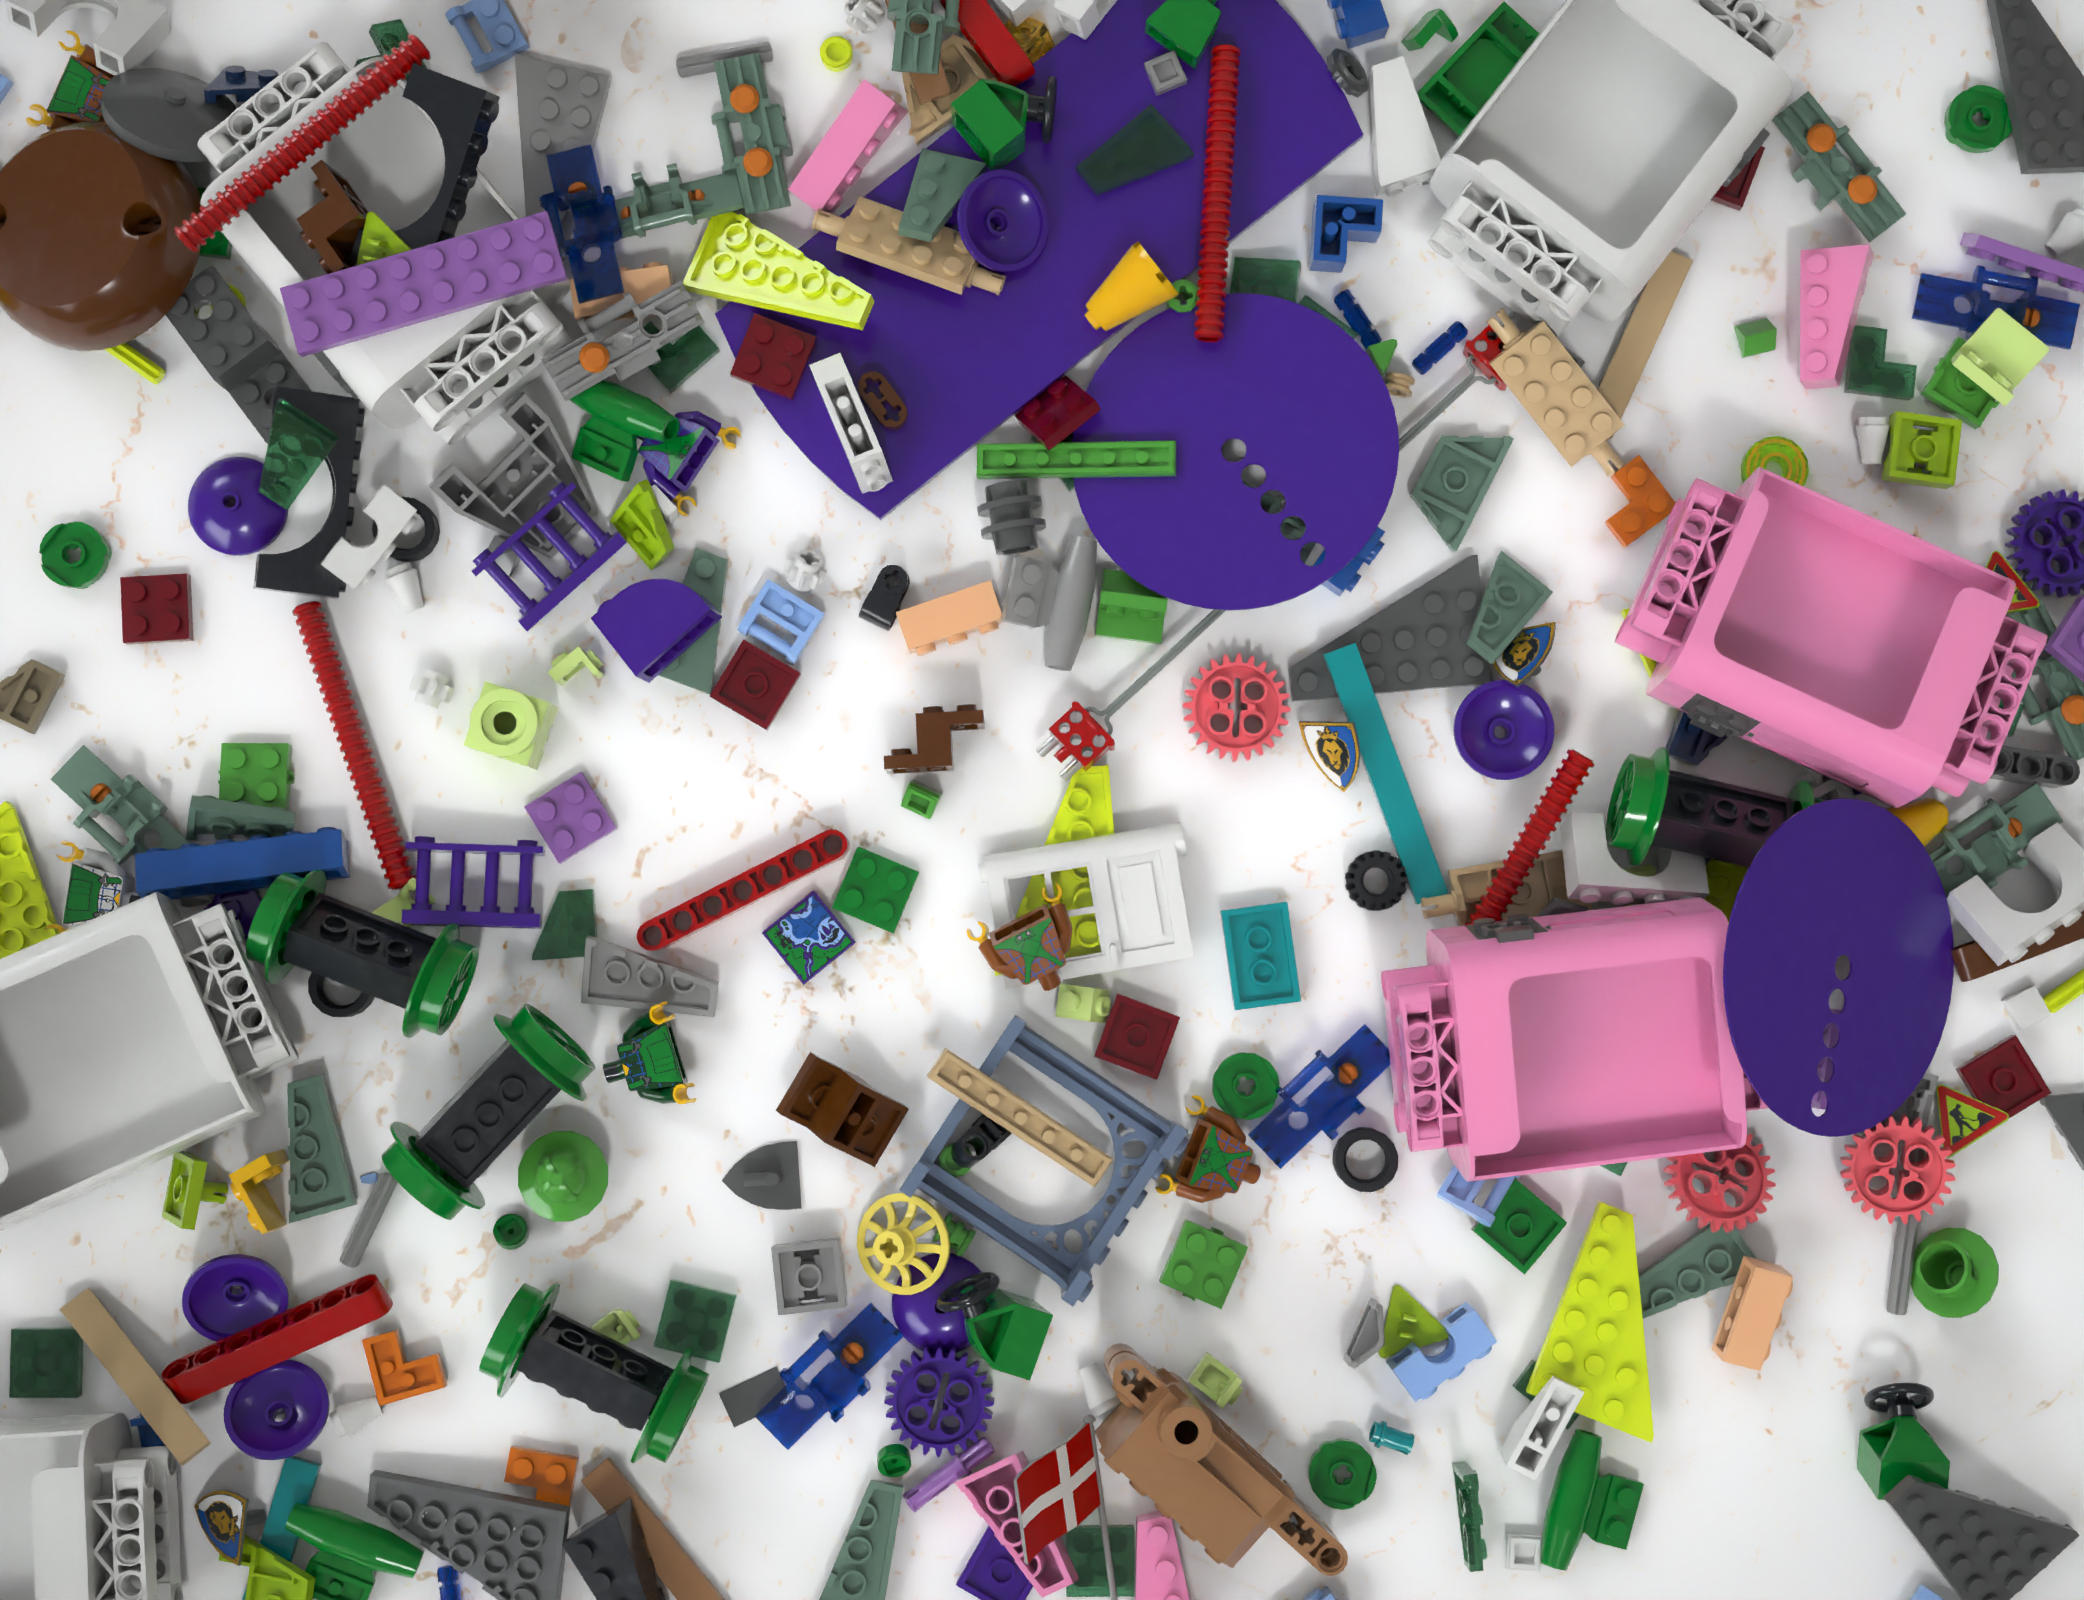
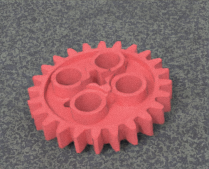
(1206, 705)
(1929, 1172)
(1711, 1204)

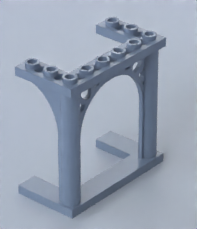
(1067, 1269)

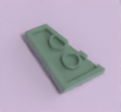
(936, 192)
(1505, 608)
(227, 818)

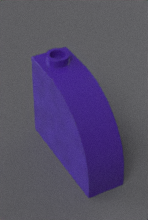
(654, 623)

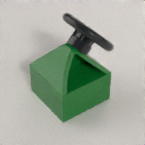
(995, 119)
(999, 1324)
(1900, 1444)

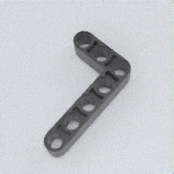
(2041, 767)

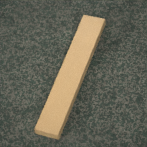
(1642, 332)
(1019, 1117)
(135, 1376)

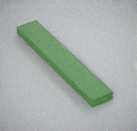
(1076, 460)

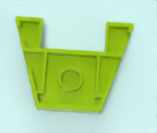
(272, 1575)

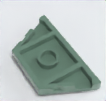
(1457, 482)

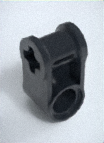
(882, 602)
(983, 1136)

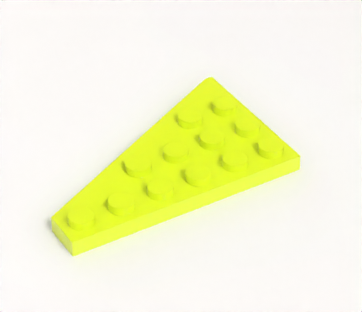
(1082, 815)
(22, 895)
(1600, 1329)

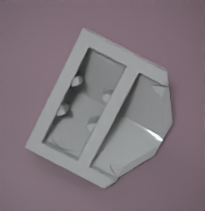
(1368, 1336)

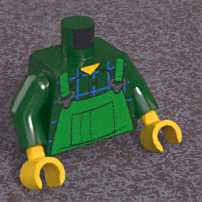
(651, 1060)

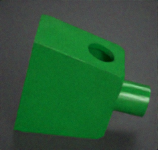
(1185, 27)

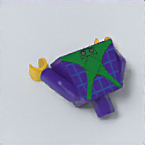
(677, 463)

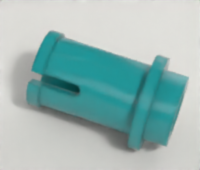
(1391, 1438)

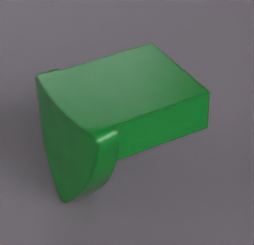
(1432, 22)

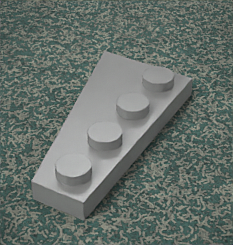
(637, 981)

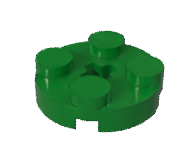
(1963, 131)
(55, 557)
(1263, 1091)
(1353, 1489)

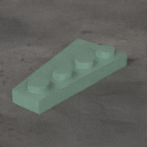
(697, 664)
(316, 1154)
(1692, 1269)
(867, 1551)

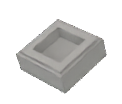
(1165, 73)

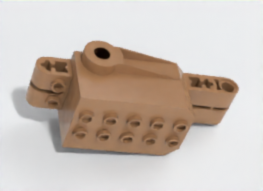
(1203, 1469)

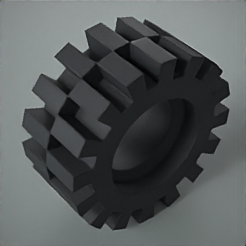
(1395, 874)

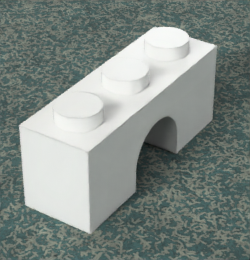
(355, 563)

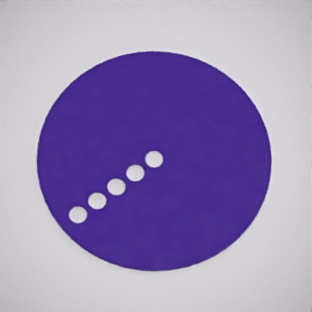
(1301, 406)
(1824, 888)

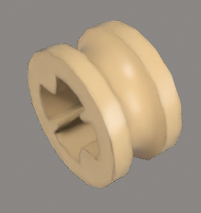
(1399, 384)

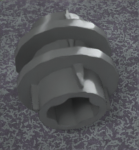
(1011, 517)

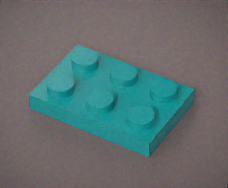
(1260, 956)

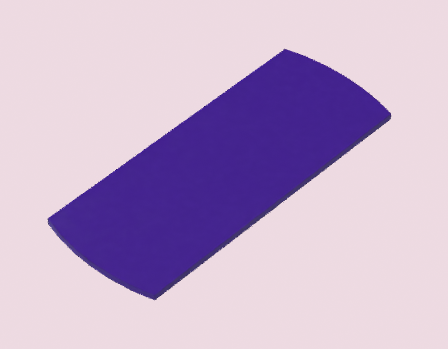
(983, 356)

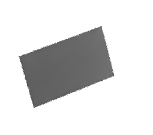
(750, 1396)

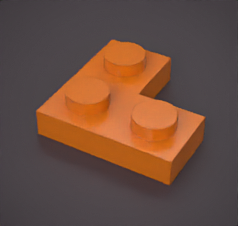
(1647, 501)
(394, 1376)
(547, 1471)

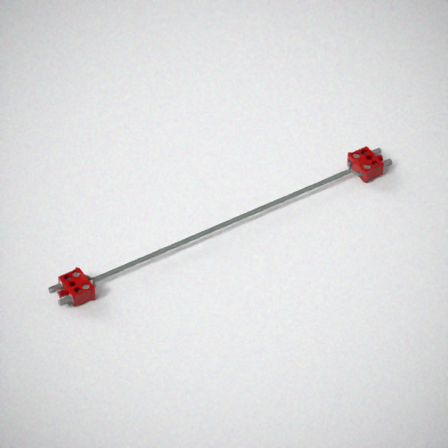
(1088, 730)

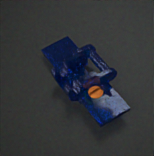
(595, 219)
(2045, 317)
(1328, 1105)
(837, 1383)

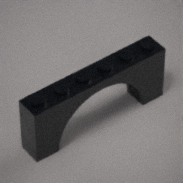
(463, 121)
(301, 568)

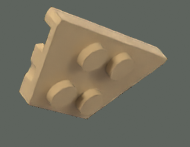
(963, 70)

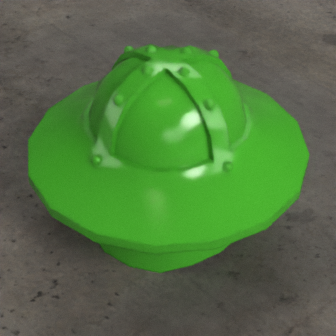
(563, 1176)
(1954, 1272)

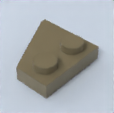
(29, 695)

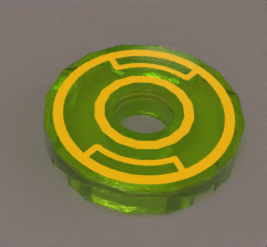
(1780, 450)

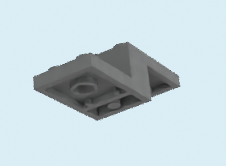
(233, 347)

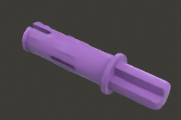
(948, 1474)

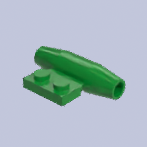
(617, 418)
(1587, 1503)
(349, 1552)

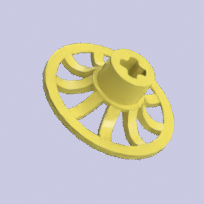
(899, 1245)

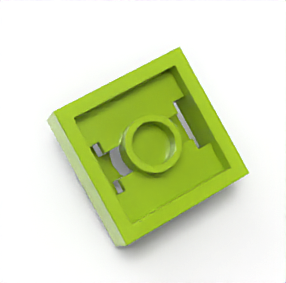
(1934, 447)

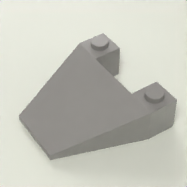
(520, 482)

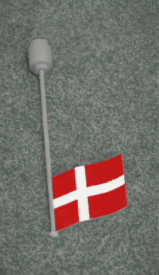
(1061, 1492)

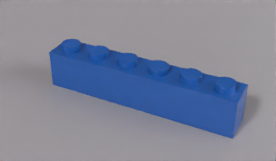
(241, 864)

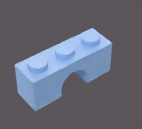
(1466, 1341)

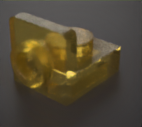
(1032, 38)

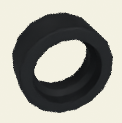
(429, 540)
(319, 999)
(1388, 1171)

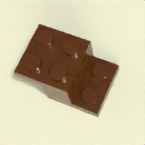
(334, 221)
(934, 740)
(842, 1109)

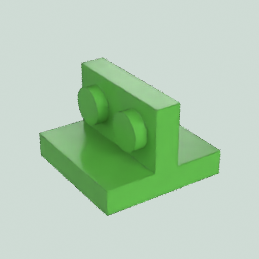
(1129, 609)

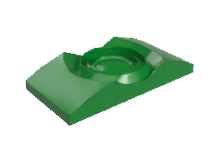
(1477, 69)

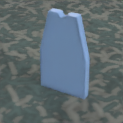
(369, 1178)

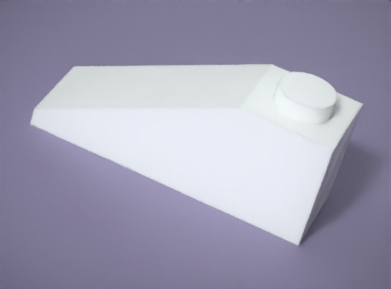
(1540, 1427)

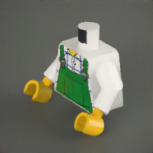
(94, 887)

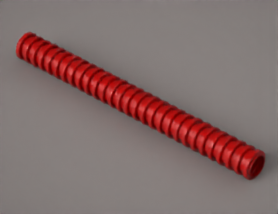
(302, 143)
(1217, 192)
(353, 744)
(1533, 837)

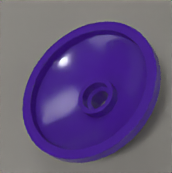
(1018, 218)
(247, 525)
(1526, 727)
(222, 1310)
(917, 1315)
(260, 1398)

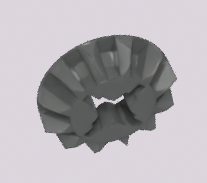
(1347, 72)

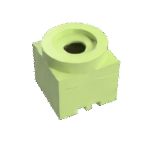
(510, 725)

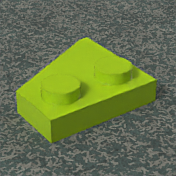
(643, 525)

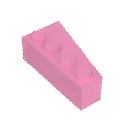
(847, 148)
(1829, 304)
(995, 1500)
(1158, 1560)

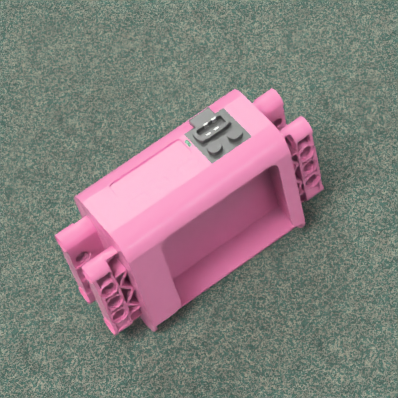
(1831, 639)
(1568, 1041)

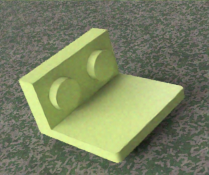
(1999, 355)

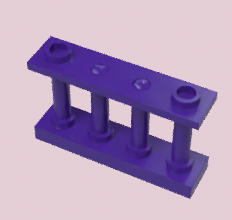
(555, 587)
(489, 915)

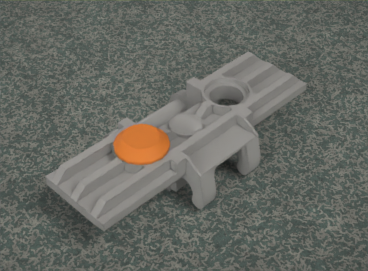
(628, 350)

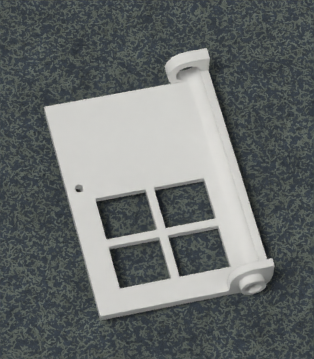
(1132, 890)

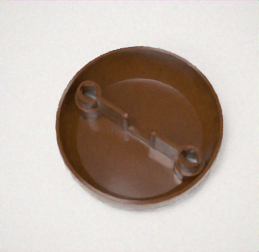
(92, 237)

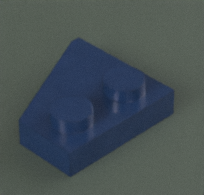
(239, 82)
(1690, 742)

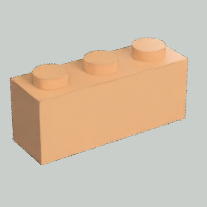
(640, 283)
(950, 618)
(1752, 1313)

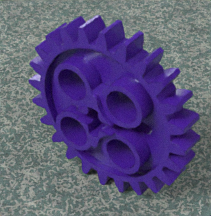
(2036, 558)
(968, 1408)

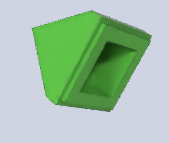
(1756, 337)
(1382, 354)
(921, 799)

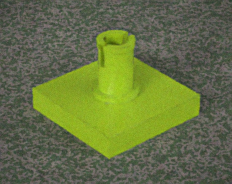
(188, 1188)

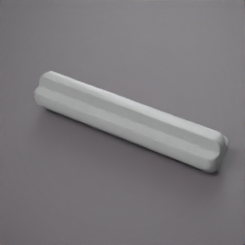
(704, 62)
(368, 1220)

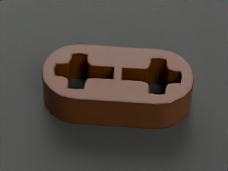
(889, 396)

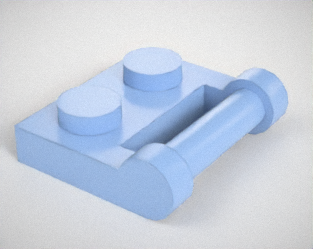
(498, 27)
(786, 611)
(1462, 1194)

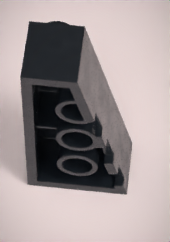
(613, 1557)

